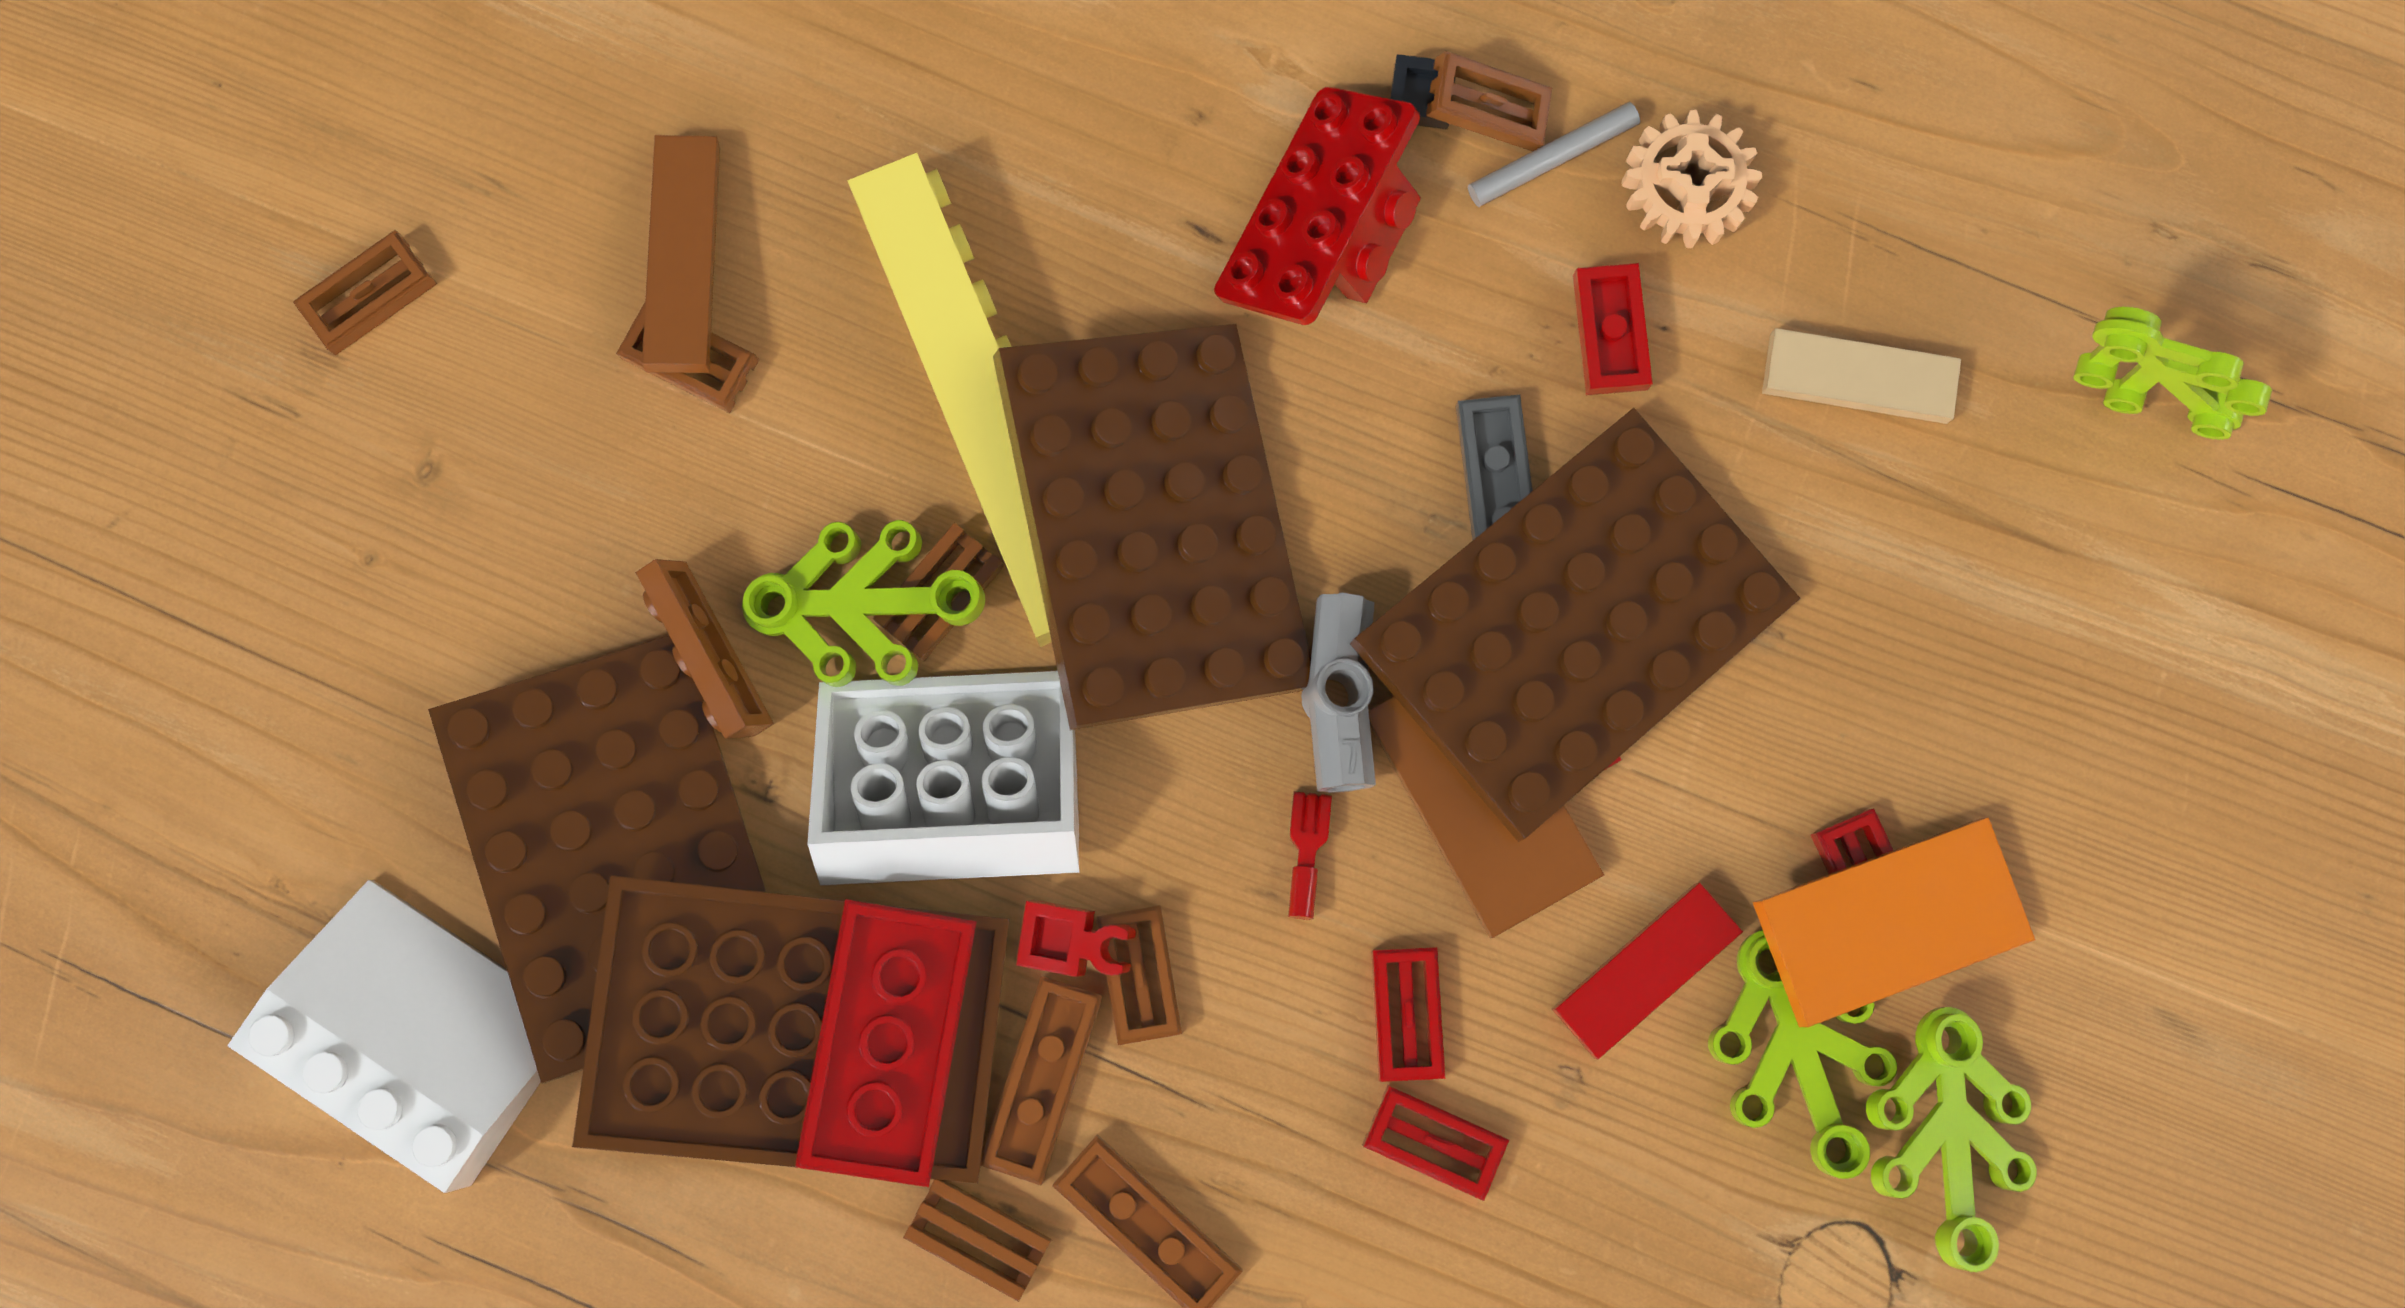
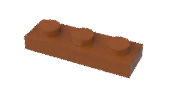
(703, 649)

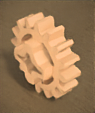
(1712, 162)

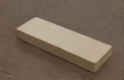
(1861, 376)

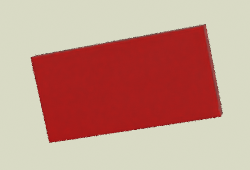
(886, 1044)

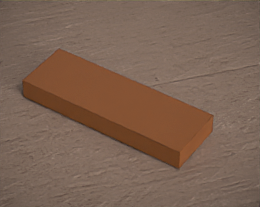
(1041, 1080)
(1147, 1226)

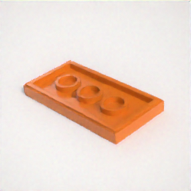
(1893, 922)

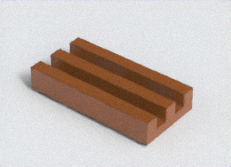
(1489, 125)
(379, 309)
(733, 380)
(924, 571)
(1149, 1029)
(1026, 1265)

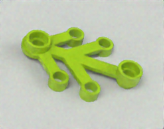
(2197, 377)
(852, 601)
(1801, 1048)
(1953, 1127)

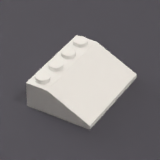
(943, 780)
(398, 1037)

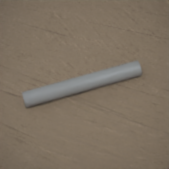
(1554, 154)

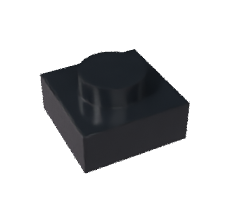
(1412, 84)

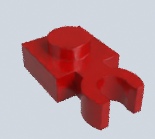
(1062, 940)

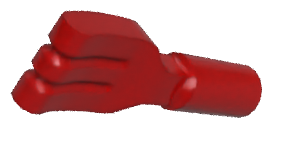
(1308, 833)

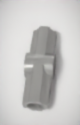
(1340, 733)

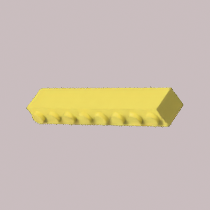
(955, 346)

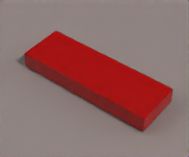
(1647, 970)

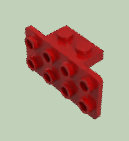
(1327, 210)

